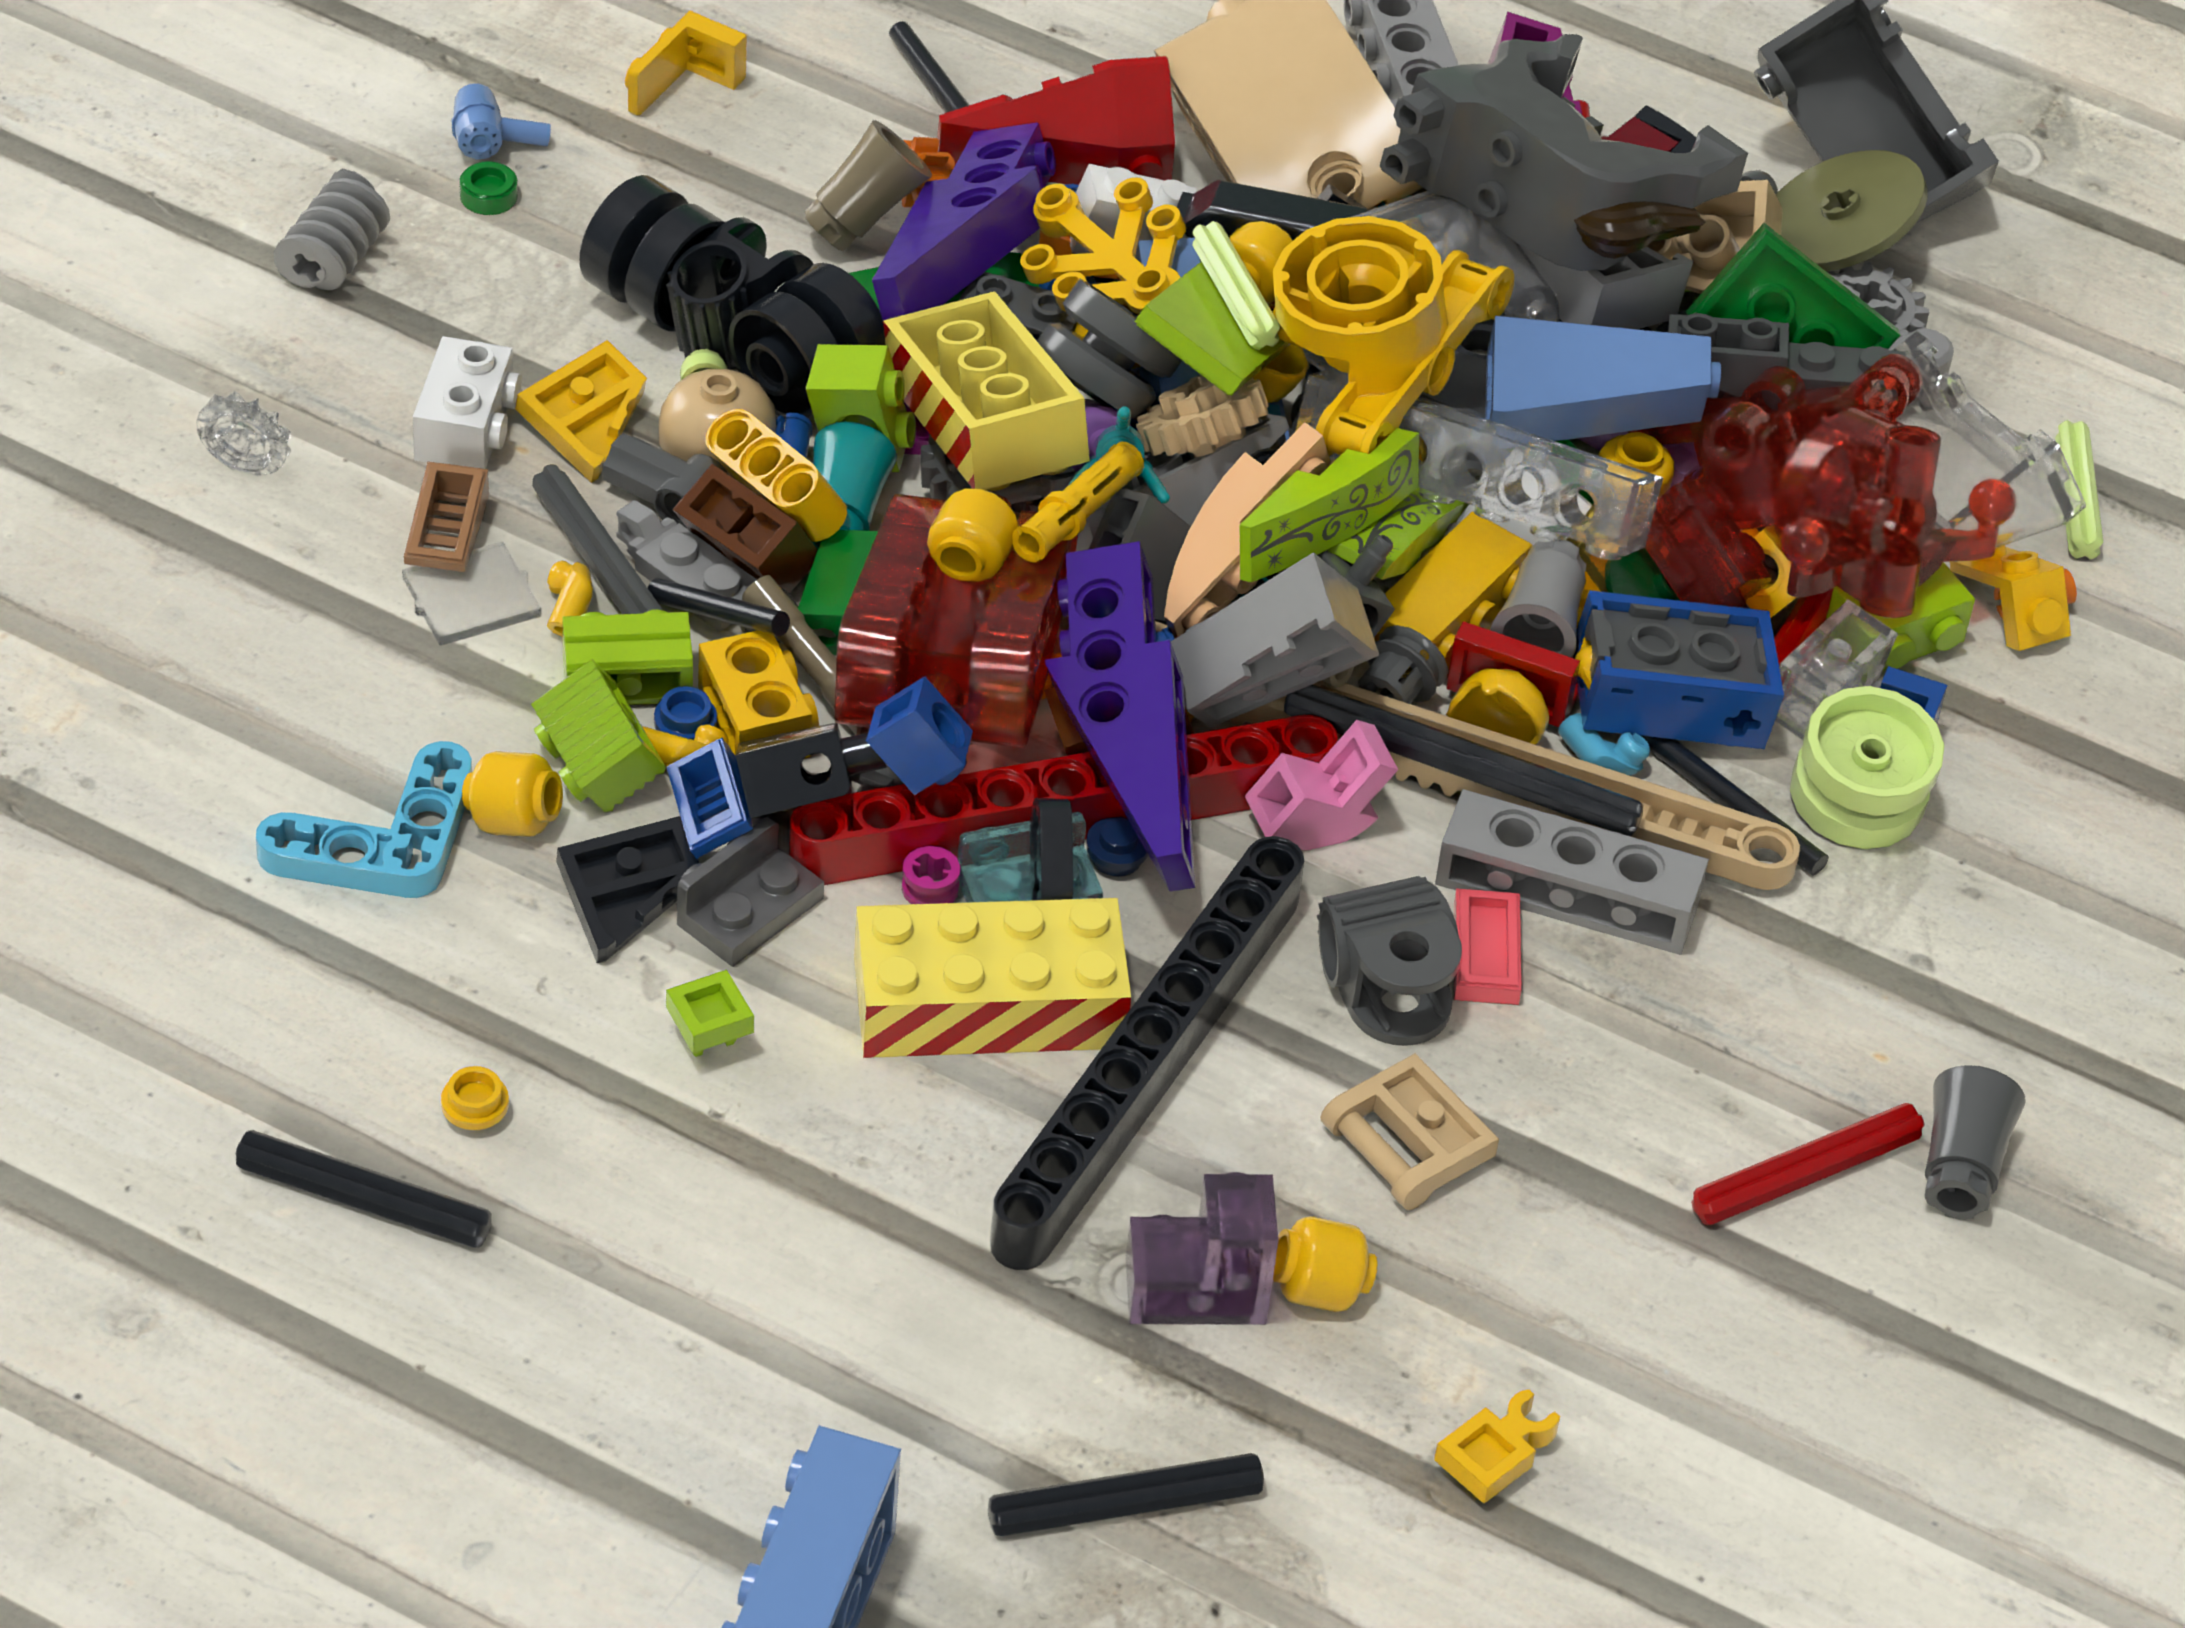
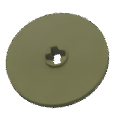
(1852, 206)

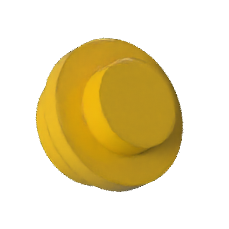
(474, 1098)

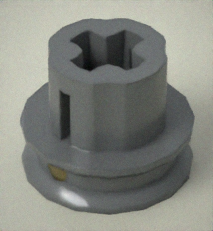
(1406, 666)

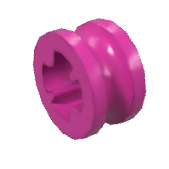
(938, 865)

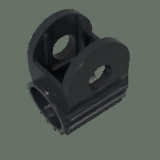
(707, 302)

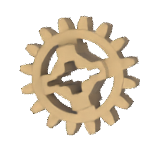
(1200, 417)

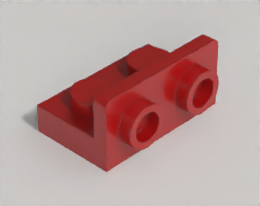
(1549, 671)

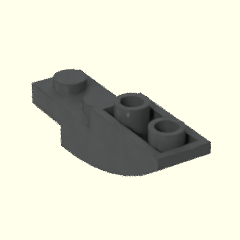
(1757, 344)

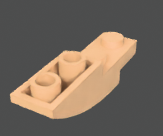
(1209, 561)

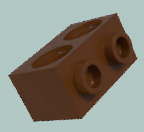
(746, 529)

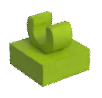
(710, 1012)

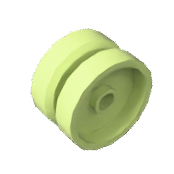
(1866, 767)

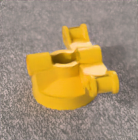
(1384, 313)

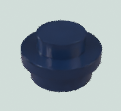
(1115, 847)

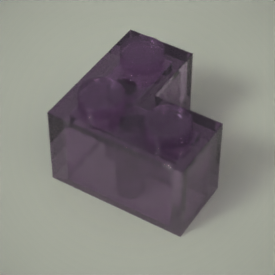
(1210, 1264)

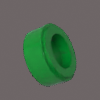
(488, 188)

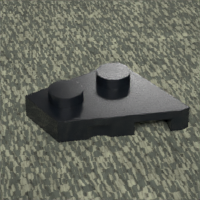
(624, 881)

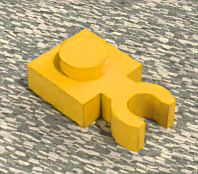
(1493, 1451)

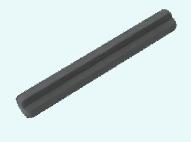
(593, 541)

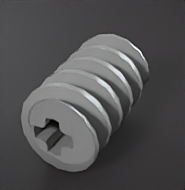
(332, 233)

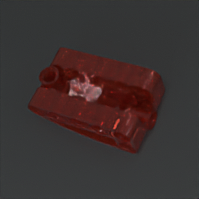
(969, 638)

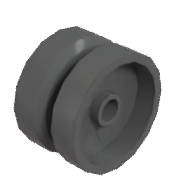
(1104, 357)

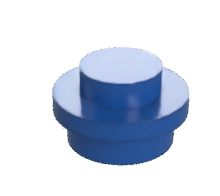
(684, 711)

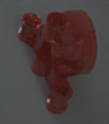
(1748, 444)

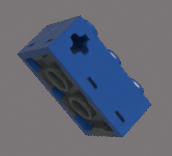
(1677, 670)

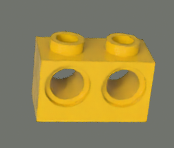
(754, 687)

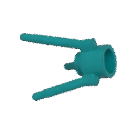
(1124, 432)

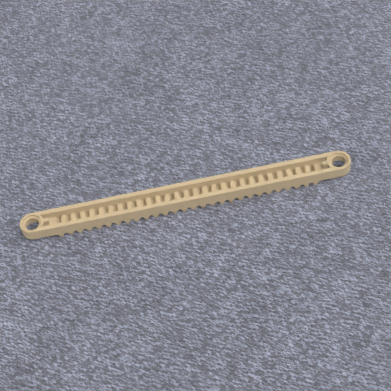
(1667, 816)

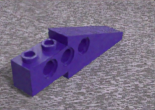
(966, 220)
(1123, 675)

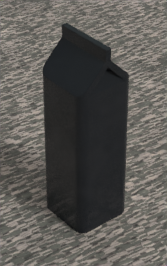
(1239, 204)

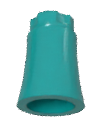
(856, 465)

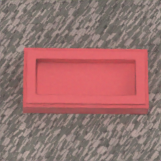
(1490, 946)

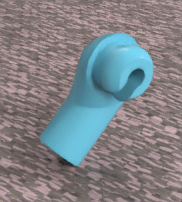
(1590, 747)

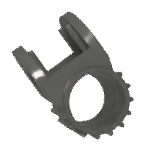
(1394, 942)

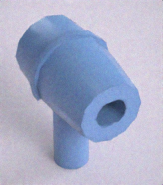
(481, 128)

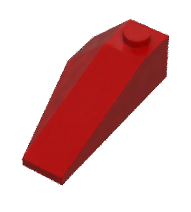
(1101, 119)

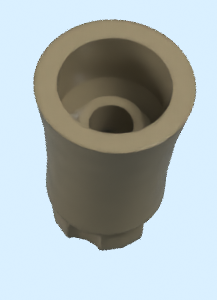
(866, 186)

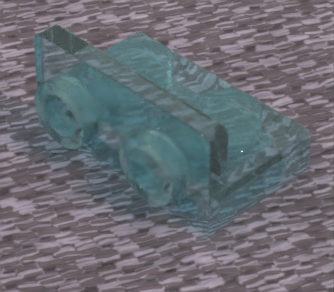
(998, 863)

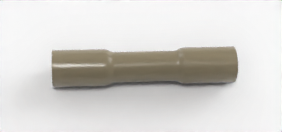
(799, 638)

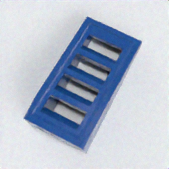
(710, 797)

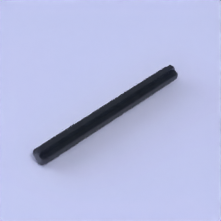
(1474, 761)

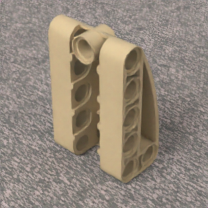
(1285, 100)

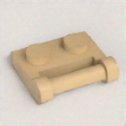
(1424, 1116)

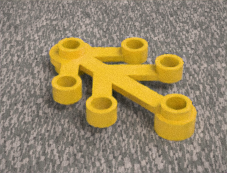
(1062, 215)

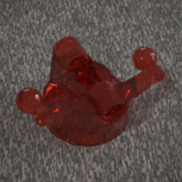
(1863, 512)

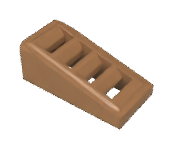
(454, 485)

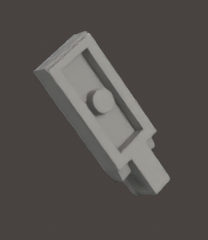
(679, 556)

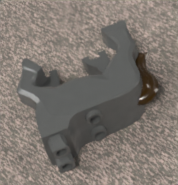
(1540, 168)

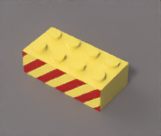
(988, 392)
(990, 976)

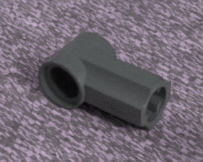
(653, 473)

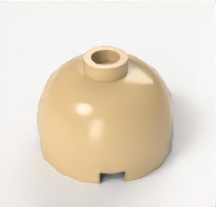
(703, 398)

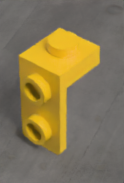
(689, 45)
(2030, 595)

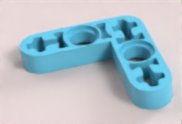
(386, 849)

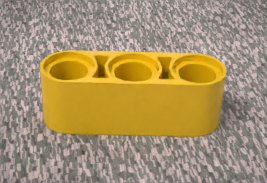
(776, 472)

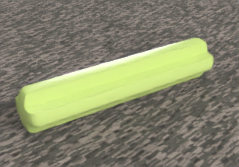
(1236, 285)
(2084, 530)

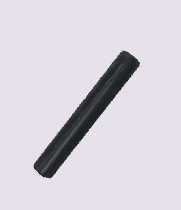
(363, 1188)
(1125, 1494)

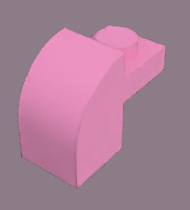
(1326, 799)

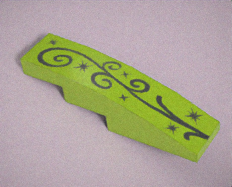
(1326, 509)
(1410, 526)

